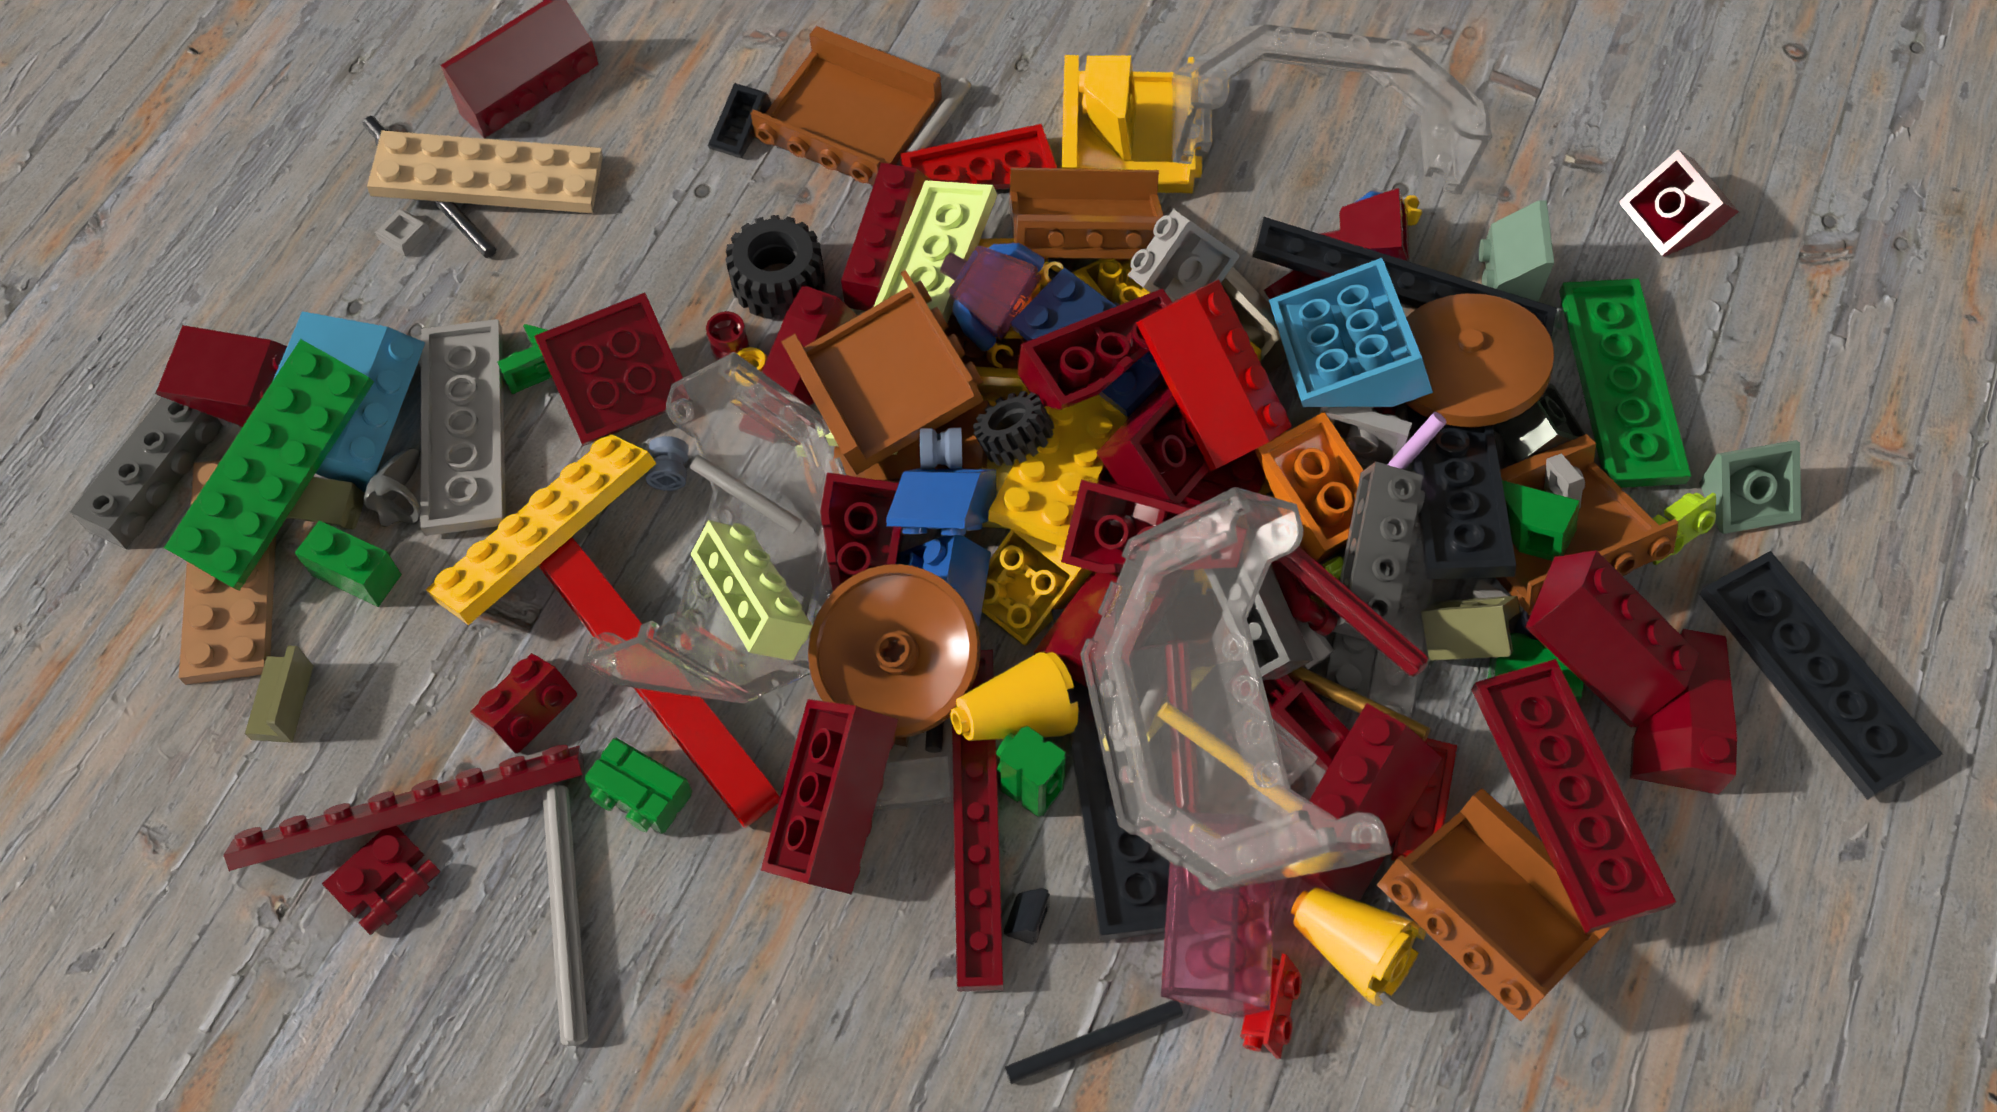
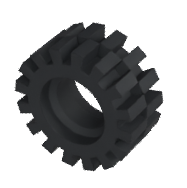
(1013, 428)

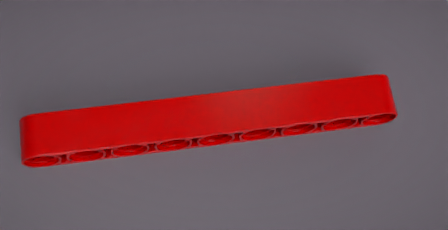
(684, 717)

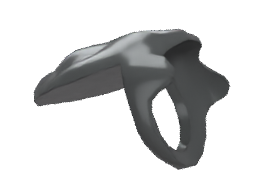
(388, 483)

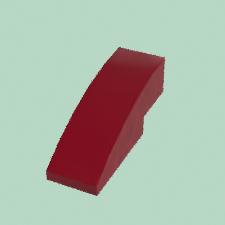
(1305, 718)

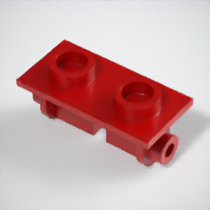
(1274, 1026)

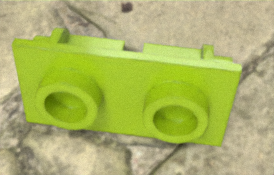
(1695, 517)

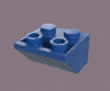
(943, 500)
(958, 563)

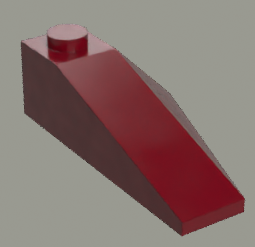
(809, 318)
(1088, 354)
(1107, 518)
(856, 525)
(1695, 734)

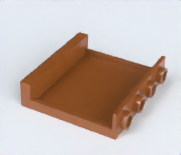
(850, 107)
(1084, 211)
(887, 376)
(1605, 523)
(1493, 903)

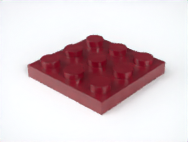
(611, 367)

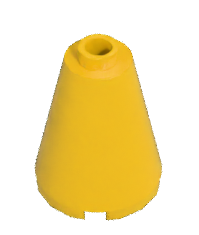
(1020, 697)
(1359, 940)

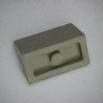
(1469, 627)
(280, 697)

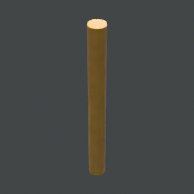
(1351, 699)

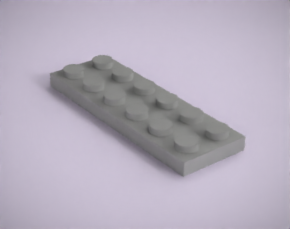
(462, 428)

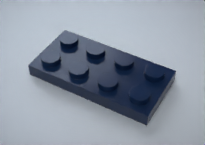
(1070, 300)

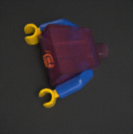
(993, 290)

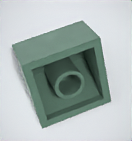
(1519, 252)

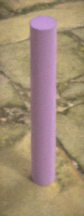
(1418, 441)

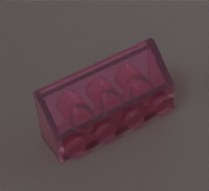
(1218, 945)

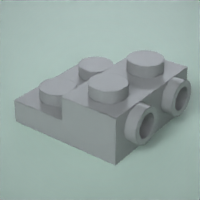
(1181, 258)
(1369, 434)

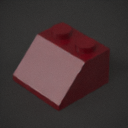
(1678, 205)

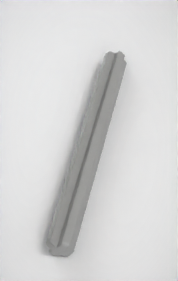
(565, 917)

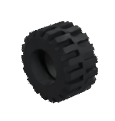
(769, 244)

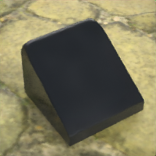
(1028, 915)

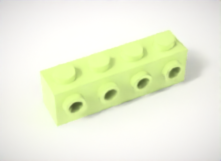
(751, 590)

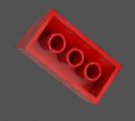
(1214, 374)

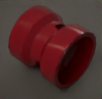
(726, 334)

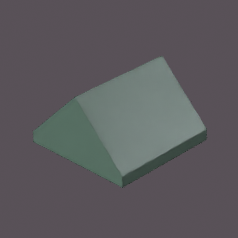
(1755, 486)

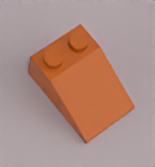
(1320, 476)

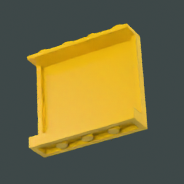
(1151, 138)

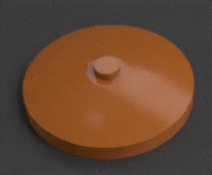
(1481, 358)
(895, 646)

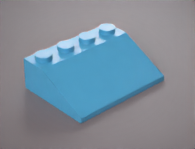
(1350, 341)
(384, 357)

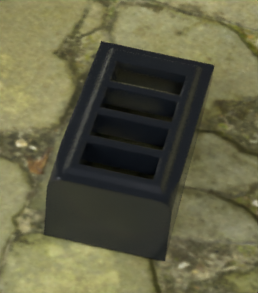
(739, 96)

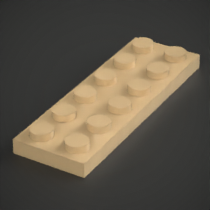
(485, 172)

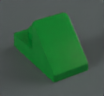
(526, 366)

